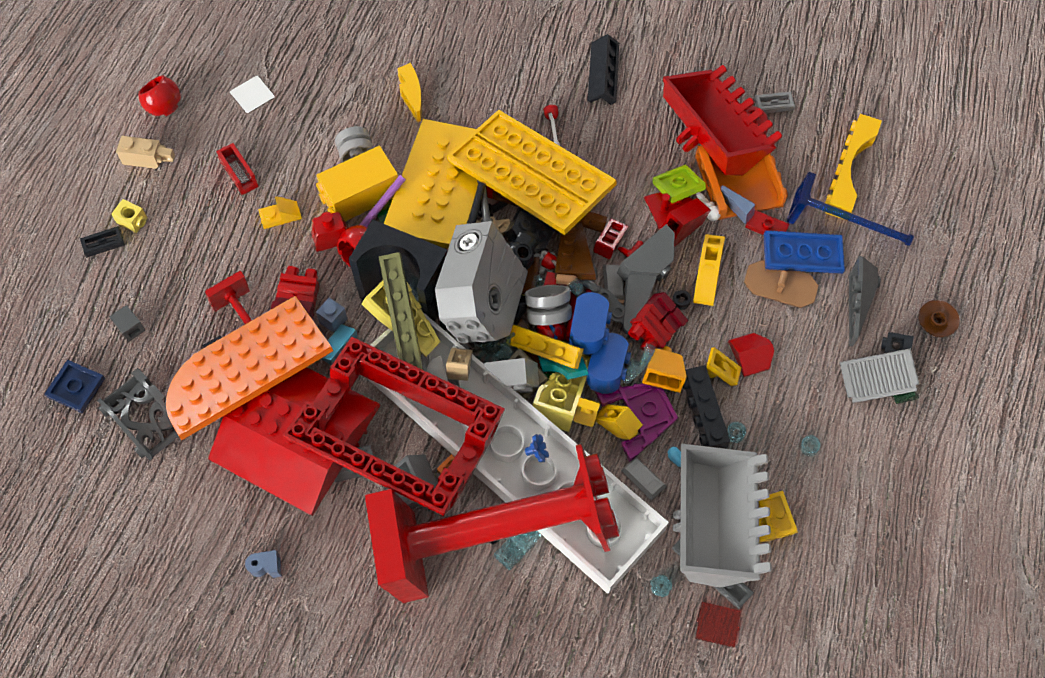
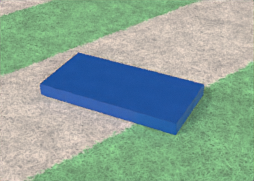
(804, 252)

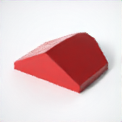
(752, 353)

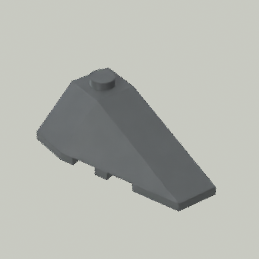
(862, 288)

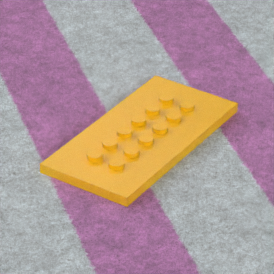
(532, 171)
(435, 191)

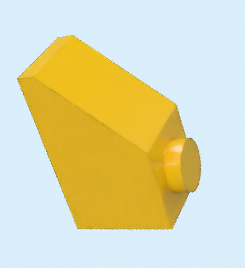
(619, 421)

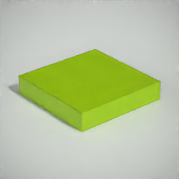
(679, 183)

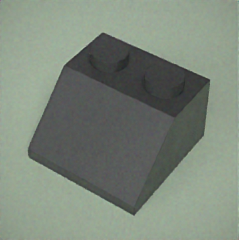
(419, 467)

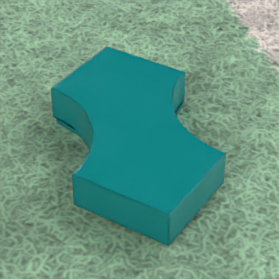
(568, 372)

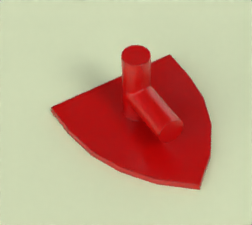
(660, 206)

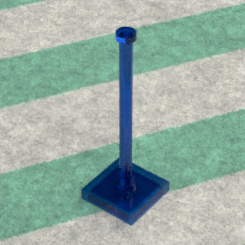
(802, 199)

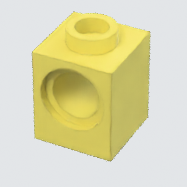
(123, 213)

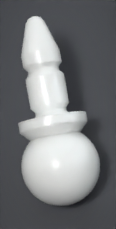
(714, 213)

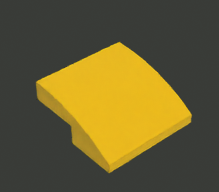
(780, 517)

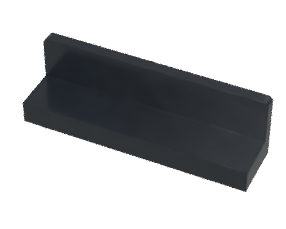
(603, 70)

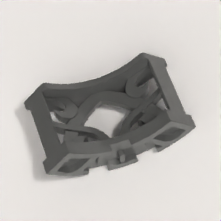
(136, 386)

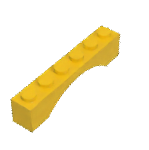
(862, 137)

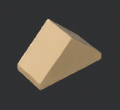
(459, 364)

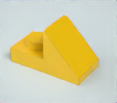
(281, 213)
(723, 367)
(586, 412)

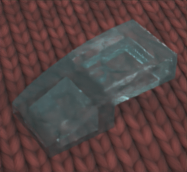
(636, 367)
(516, 548)

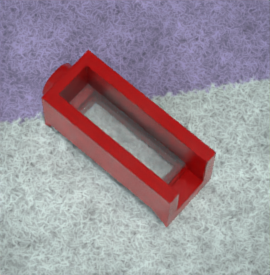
(237, 168)

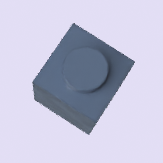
(331, 315)

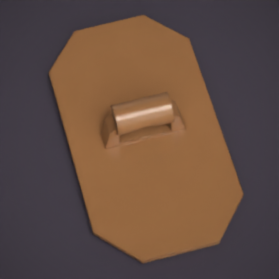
(784, 286)

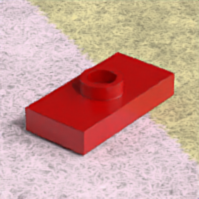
(762, 222)

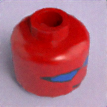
(554, 331)

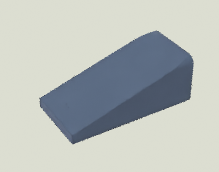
(739, 205)

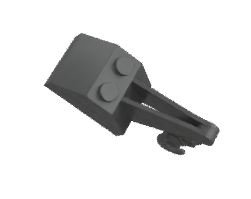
(639, 272)

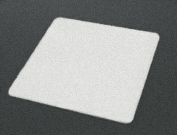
(252, 94)

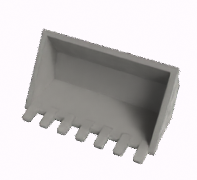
(721, 516)

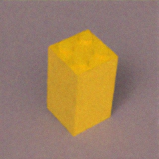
(356, 183)

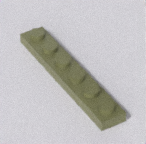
(400, 309)

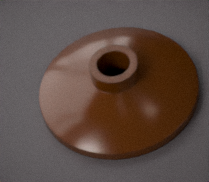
(942, 312)

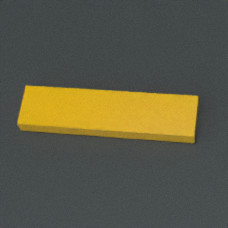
(546, 347)

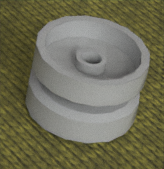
(548, 304)

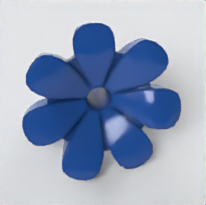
(537, 448)

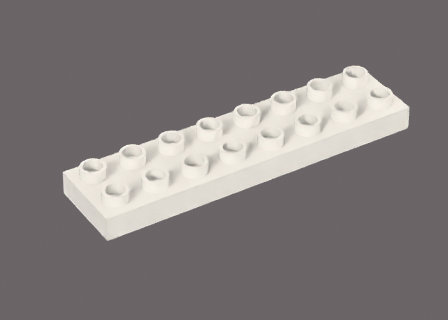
(517, 476)

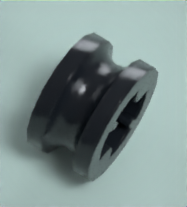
(682, 293)

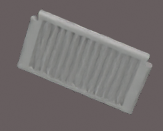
(880, 375)

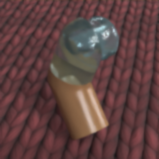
(572, 282)

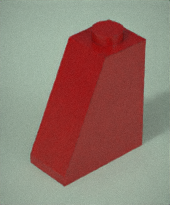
(686, 219)

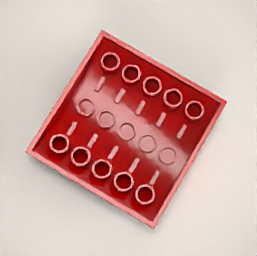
(254, 445)

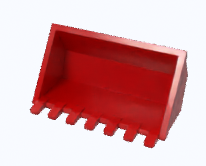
(719, 120)

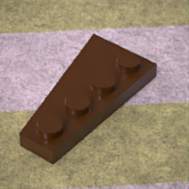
(574, 255)

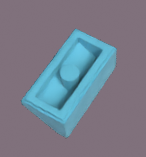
(339, 341)

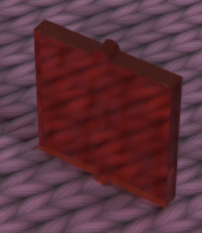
(717, 624)

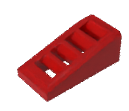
(605, 248)

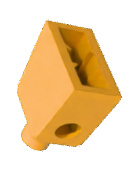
(665, 370)

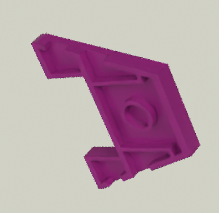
(650, 407)

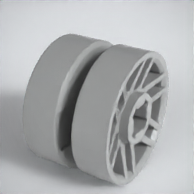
(352, 142)

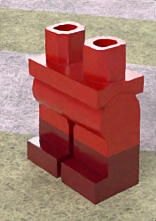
(303, 287)
(657, 321)

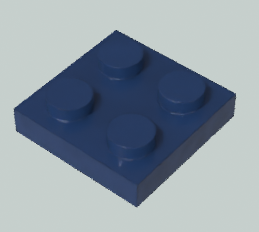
(74, 386)

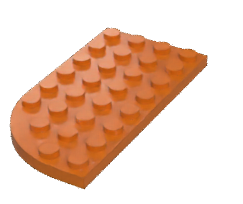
(243, 366)

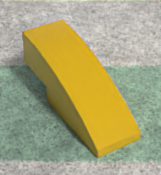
(410, 90)

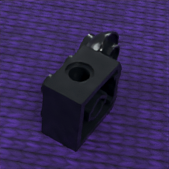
(528, 236)

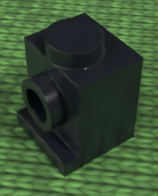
(904, 341)

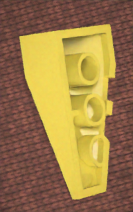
(377, 305)
(560, 397)

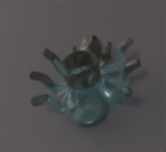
(493, 349)

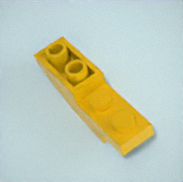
(709, 269)

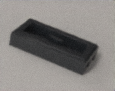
(102, 244)

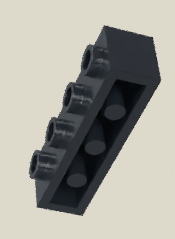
(705, 408)

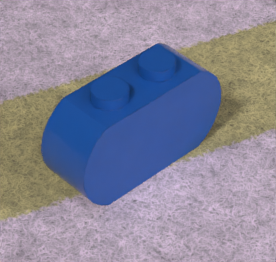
(590, 322)
(608, 365)

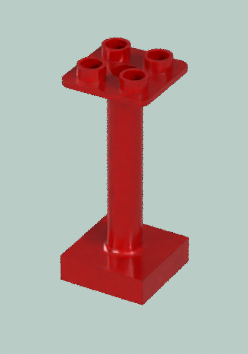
(402, 543)

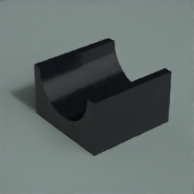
(420, 260)

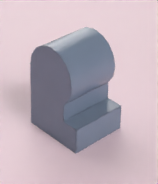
(264, 562)

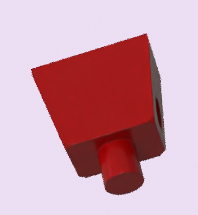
(327, 230)

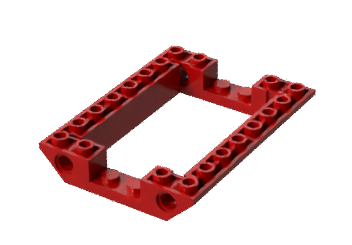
(414, 383)

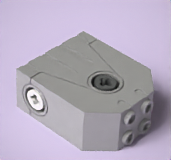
(479, 284)

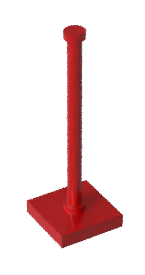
(228, 292)

